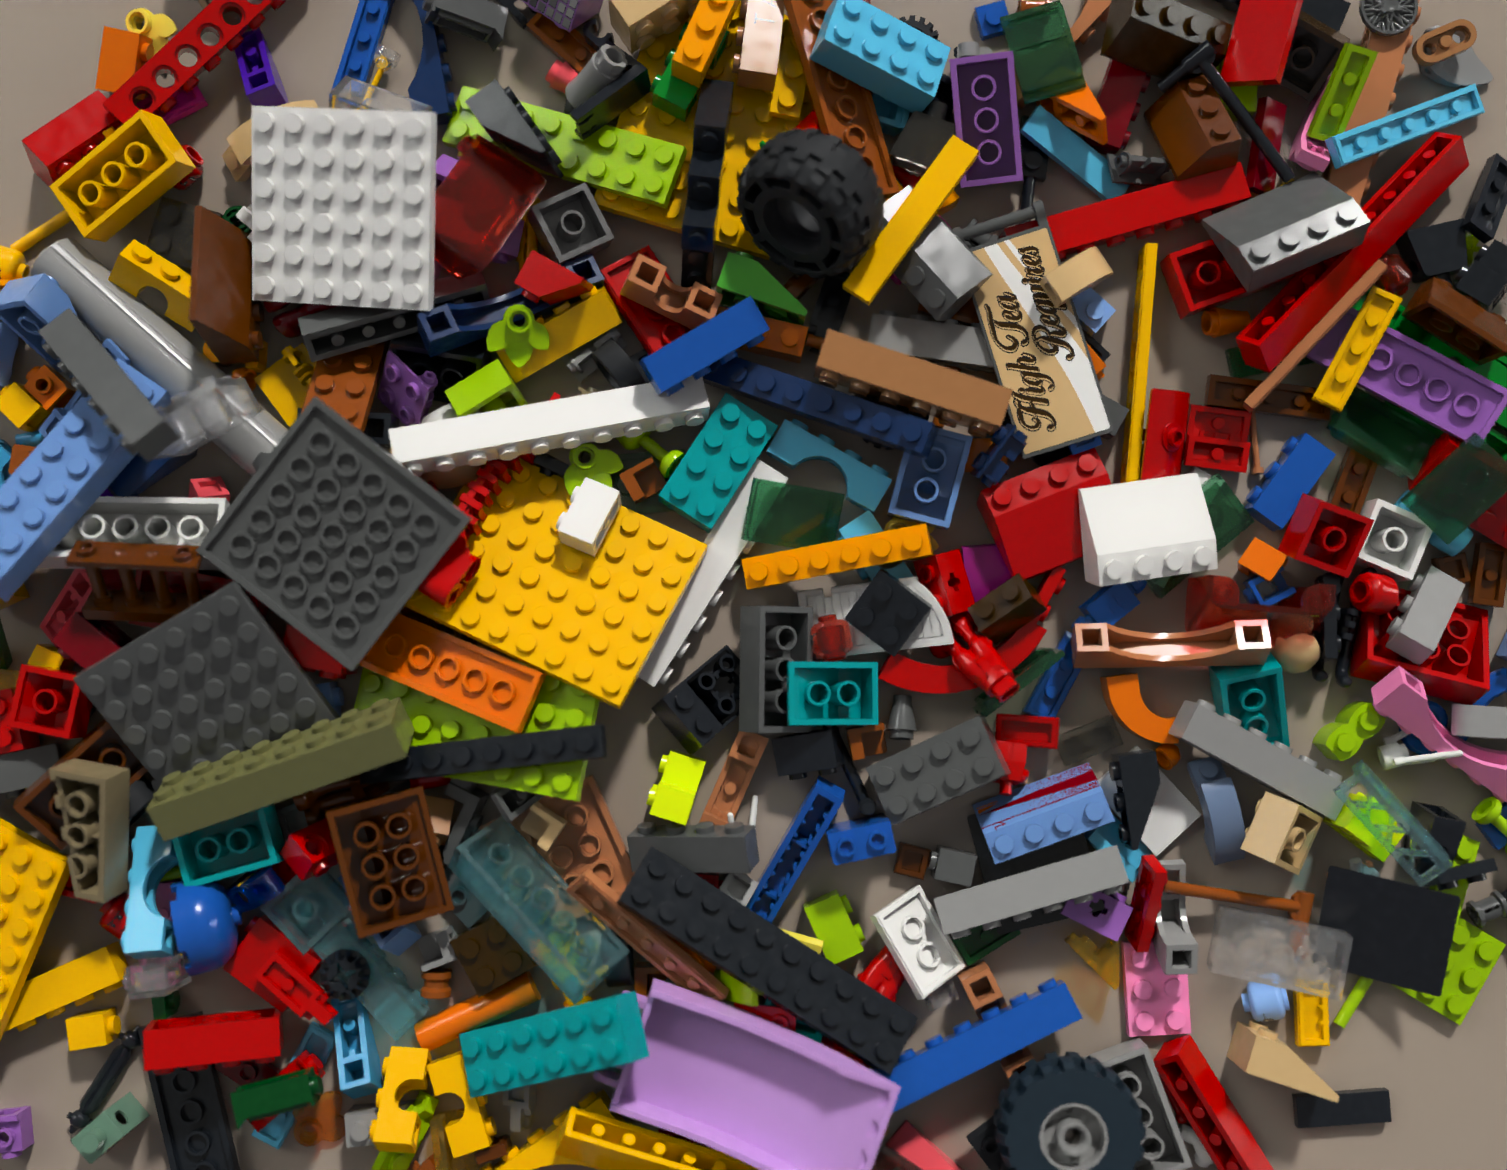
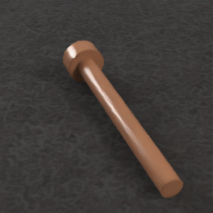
(1256, 470)

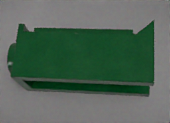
(276, 1095)

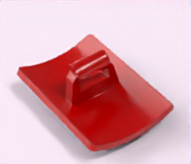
(1164, 433)

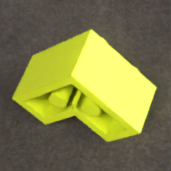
(678, 786)
(1355, 832)

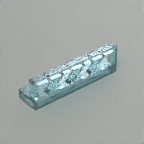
(1397, 811)

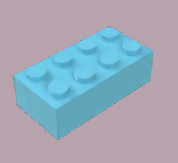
(880, 53)

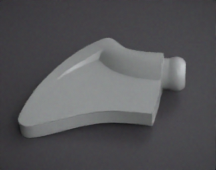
(1458, 70)

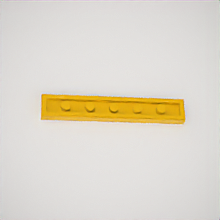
(910, 220)

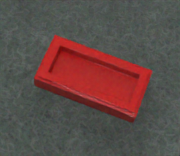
(1028, 729)

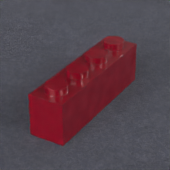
(1119, 103)

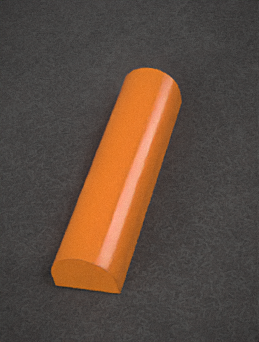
(476, 1012)

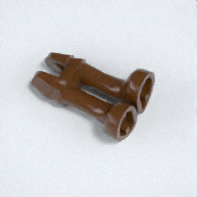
(318, 800)

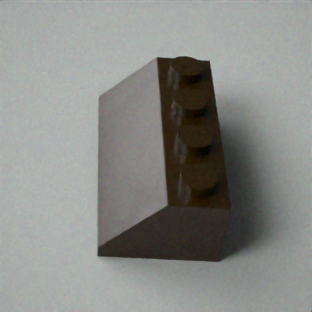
(1160, 34)

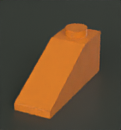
(1079, 112)

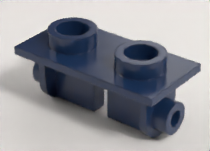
(1004, 444)

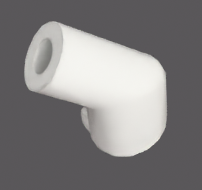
(1201, 1156)

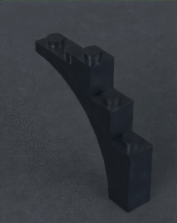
(705, 182)

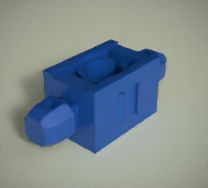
(1110, 603)

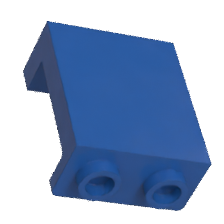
(860, 839)

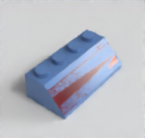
(1043, 813)

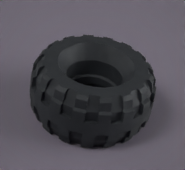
(811, 202)

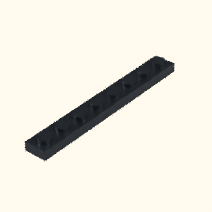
(493, 754)

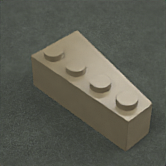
(96, 826)

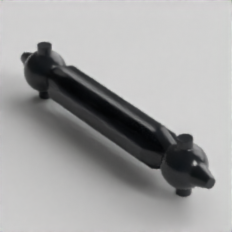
(104, 1079)

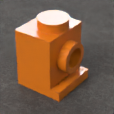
(57, 392)

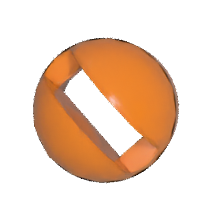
(248, 374)
(1167, 755)

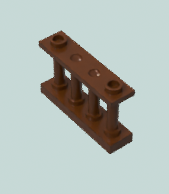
(131, 603)

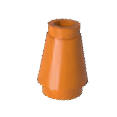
(1223, 321)

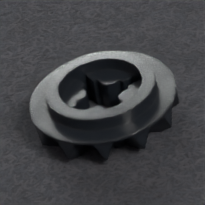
(351, 961)

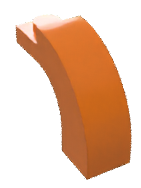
(1126, 705)

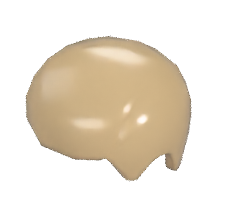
(1296, 653)

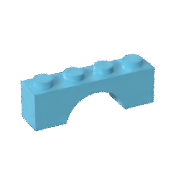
(796, 445)
(146, 930)

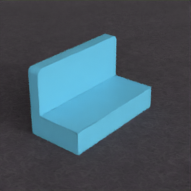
(1108, 836)

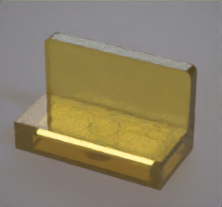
(441, 1148)

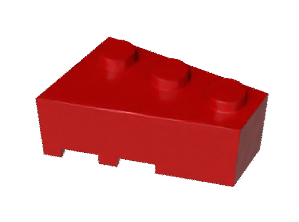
(68, 138)

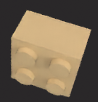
(1281, 832)

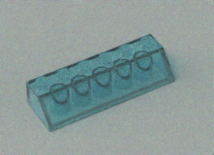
(537, 909)

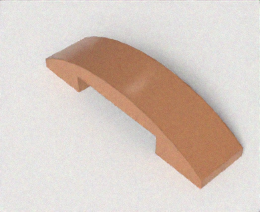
(734, 777)

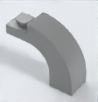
(1173, 939)

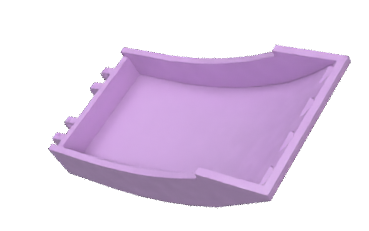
(750, 1086)

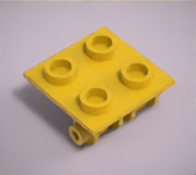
(288, 381)

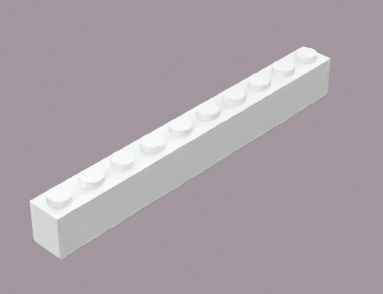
(547, 426)

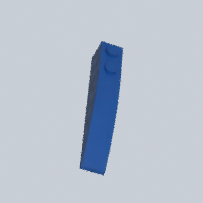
(796, 847)

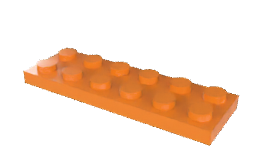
(456, 672)

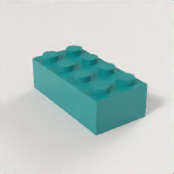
(717, 462)

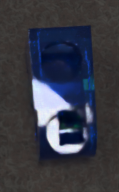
(257, 887)

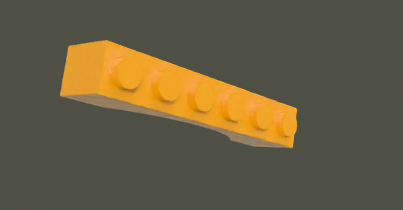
(837, 556)

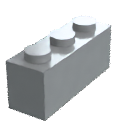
(1424, 615)

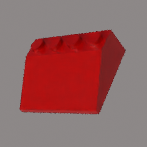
(1038, 513)
(1455, 669)

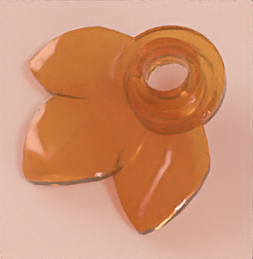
(322, 1116)

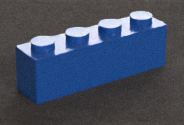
(705, 345)

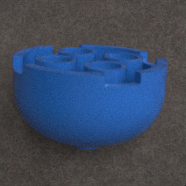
(204, 925)

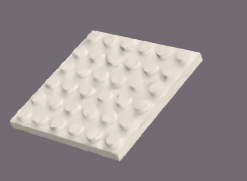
(343, 206)

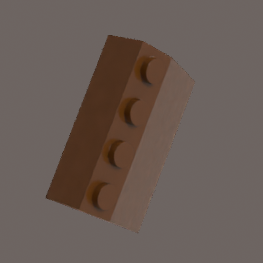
(222, 290)
(389, 860)

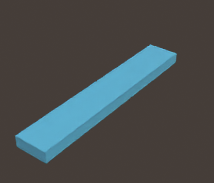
(1404, 126)

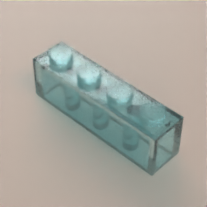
(387, 994)

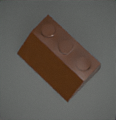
(1193, 129)
(1458, 321)

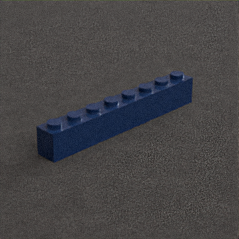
(824, 405)

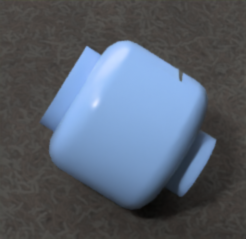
(1265, 1002)

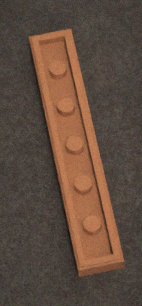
(1315, 336)
(644, 937)

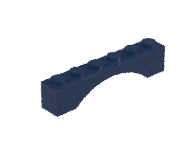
(433, 74)
(464, 323)

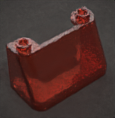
(481, 205)
(1215, 601)

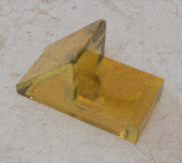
(1103, 961)

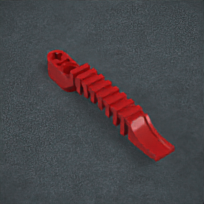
(459, 565)

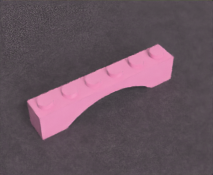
(1405, 701)

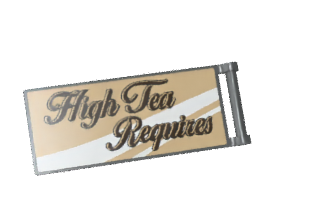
(1033, 343)

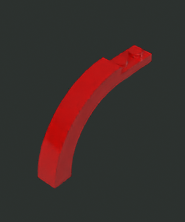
(945, 679)

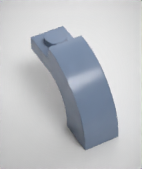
(1220, 810)

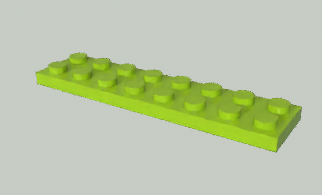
(606, 160)

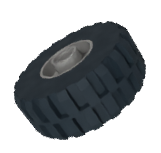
(1068, 1117)

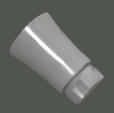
(599, 72)

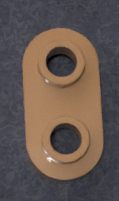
(1442, 43)

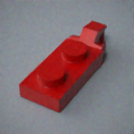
(295, 988)

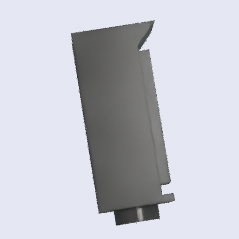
(471, 18)

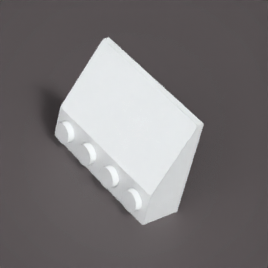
(1146, 530)

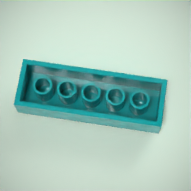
(554, 1045)

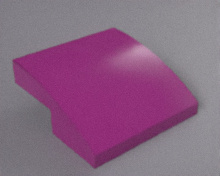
(984, 569)

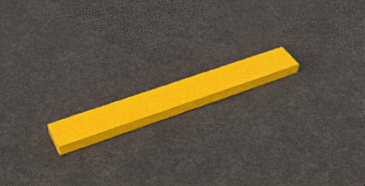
(1138, 362)

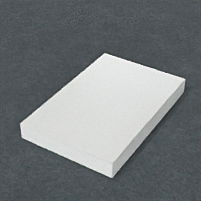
(1169, 814)
(918, 942)

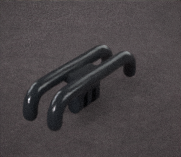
(1347, 630)

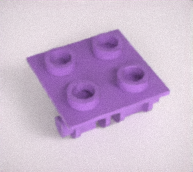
(405, 392)

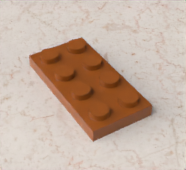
(349, 382)

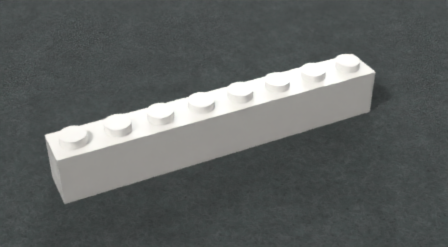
(718, 564)

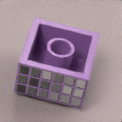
(566, 13)

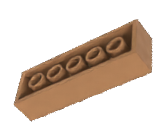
(912, 384)

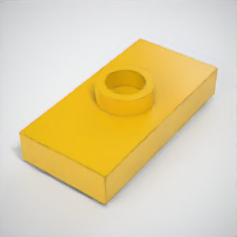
(1311, 1020)

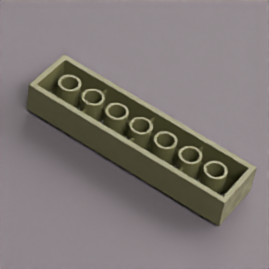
(281, 768)

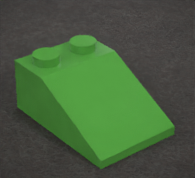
(746, 278)

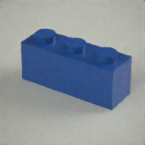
(1285, 481)

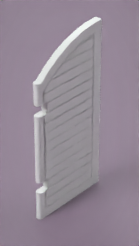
(932, 630)

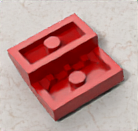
(1217, 438)

